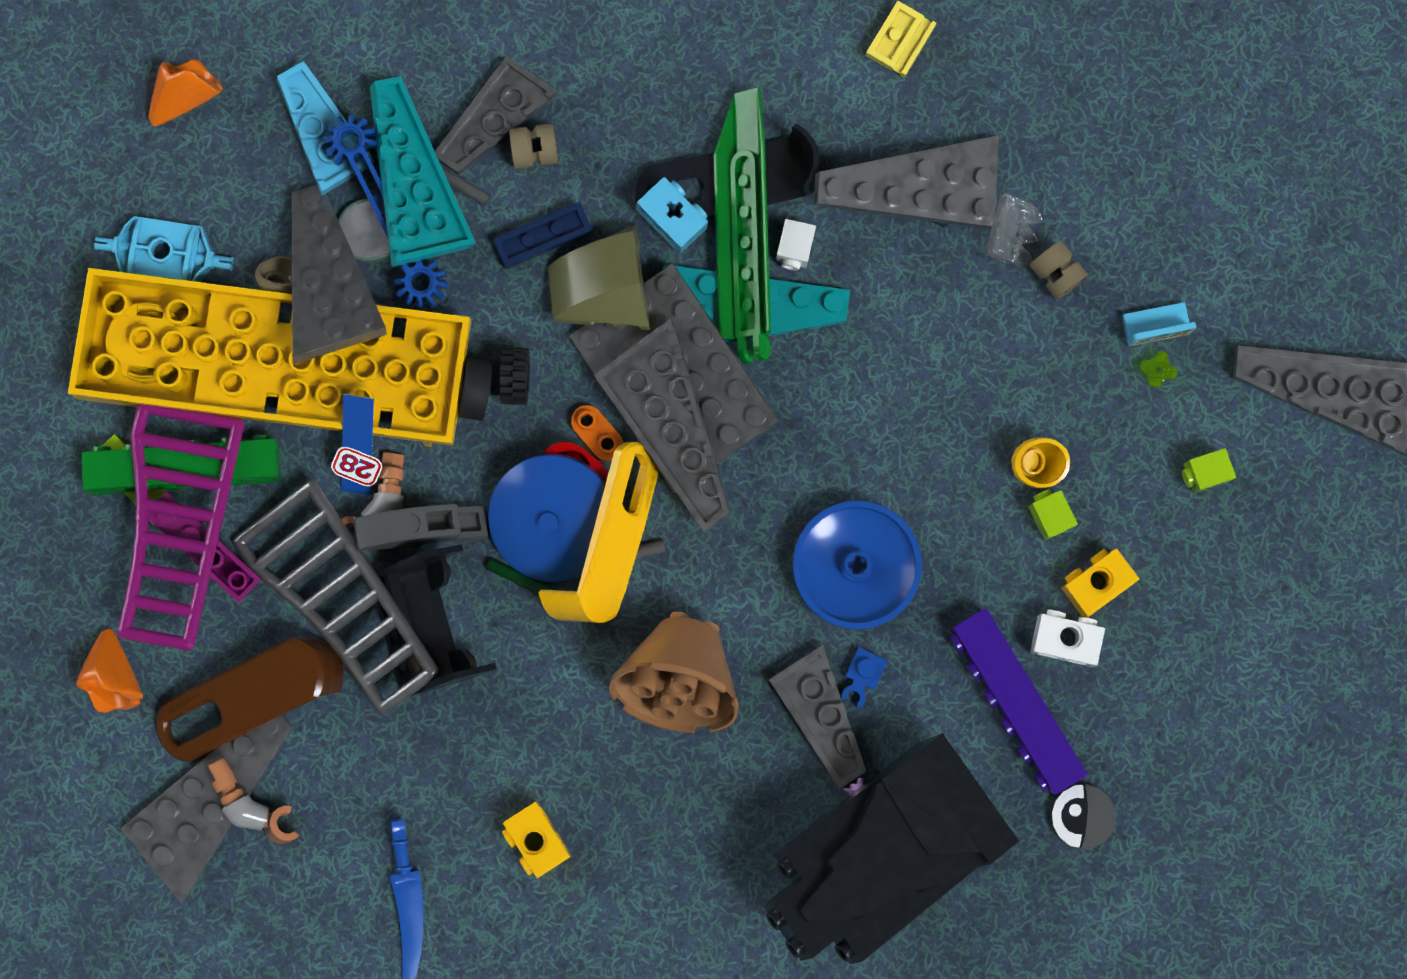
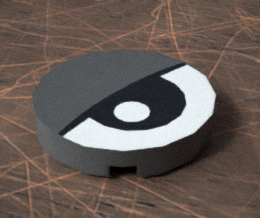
(1083, 816)

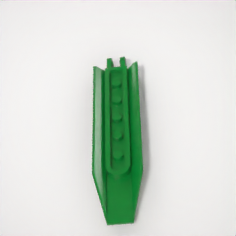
(743, 228)

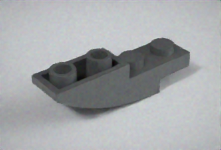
(420, 525)

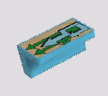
(1157, 324)

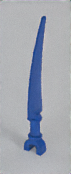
(408, 899)

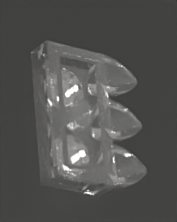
(1011, 230)

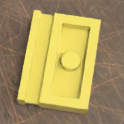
(900, 39)

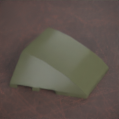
(601, 283)

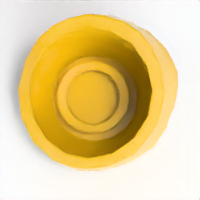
(1040, 462)

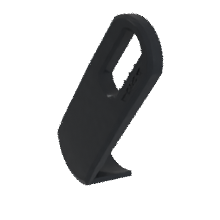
(789, 171)

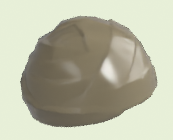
(275, 275)

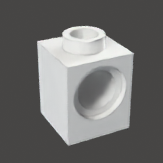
(795, 244)

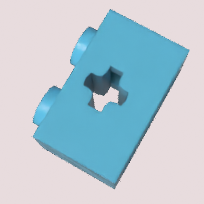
(676, 231)

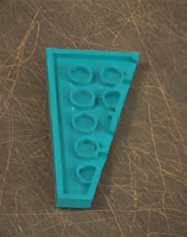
(417, 197)
(791, 303)

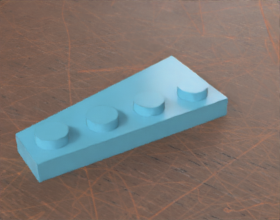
(311, 114)

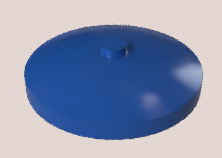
(546, 516)
(857, 565)

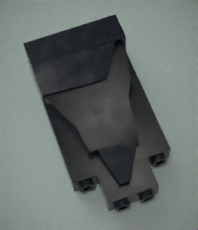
(886, 854)

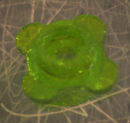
(1149, 368)

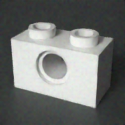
(1087, 638)

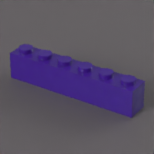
(1018, 702)

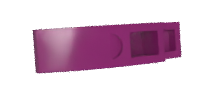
(227, 568)

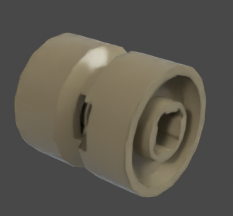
(522, 146)
(1054, 259)

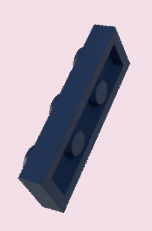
(543, 235)

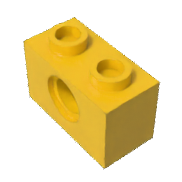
(1117, 577)
(535, 820)

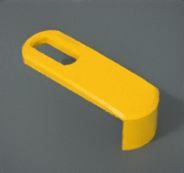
(612, 543)

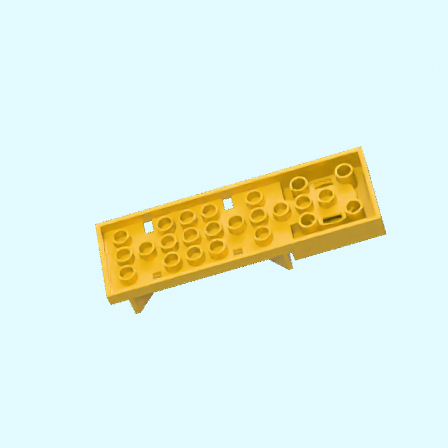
(228, 352)

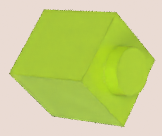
(1208, 471)
(1052, 513)

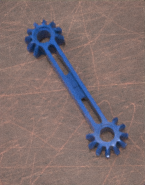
(377, 204)

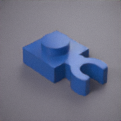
(865, 672)

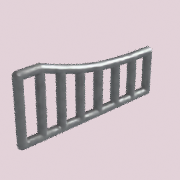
(307, 607)

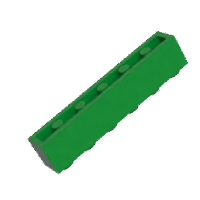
(113, 472)

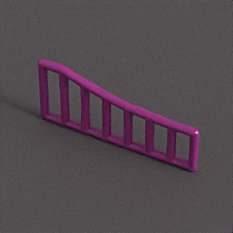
(145, 505)

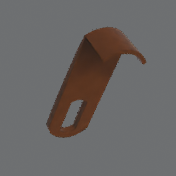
(254, 693)

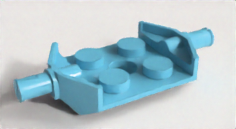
(188, 257)

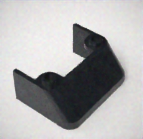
(415, 589)

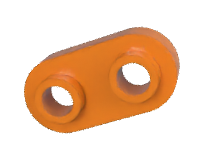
(596, 432)

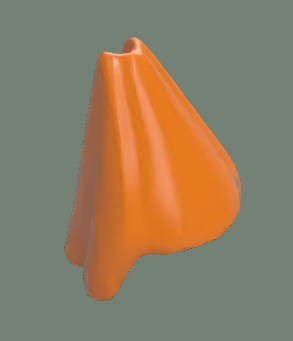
(181, 90)
(109, 676)

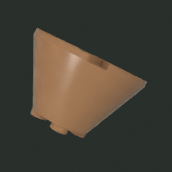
(678, 678)

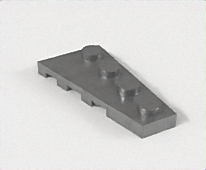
(501, 104)
(817, 708)

